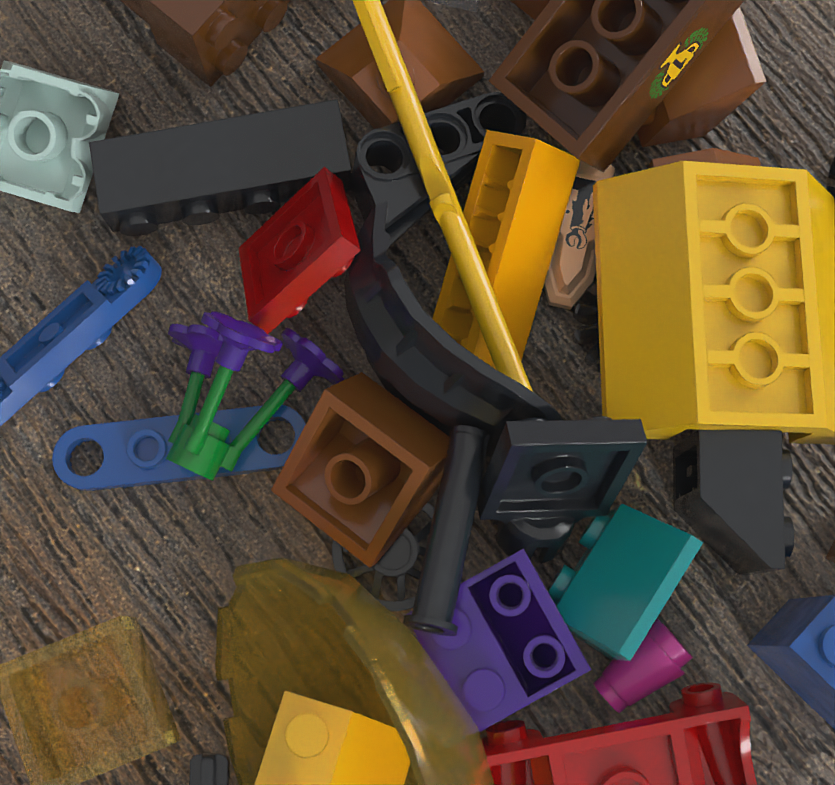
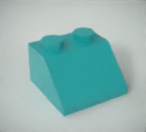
(621, 579)

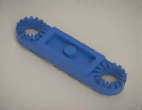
(74, 326)
(138, 450)

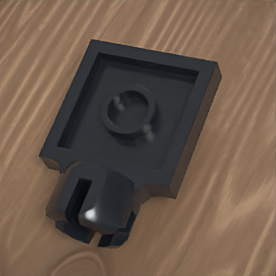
(554, 476)

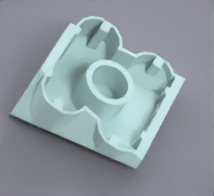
(48, 134)

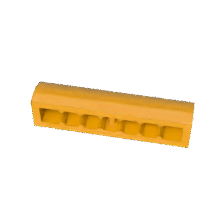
(515, 223)

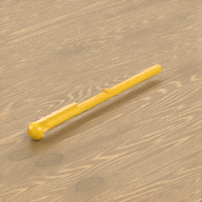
(440, 190)

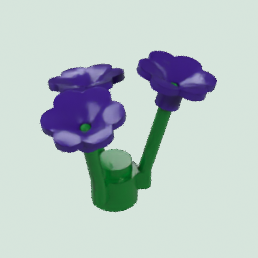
(195, 438)

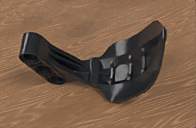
(400, 340)

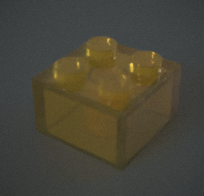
(86, 704)

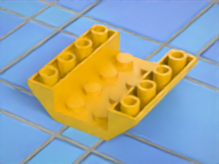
(717, 299)

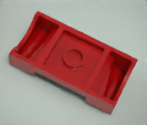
(694, 744)

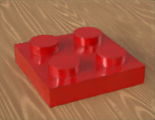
(298, 251)

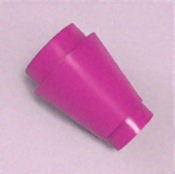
(651, 668)

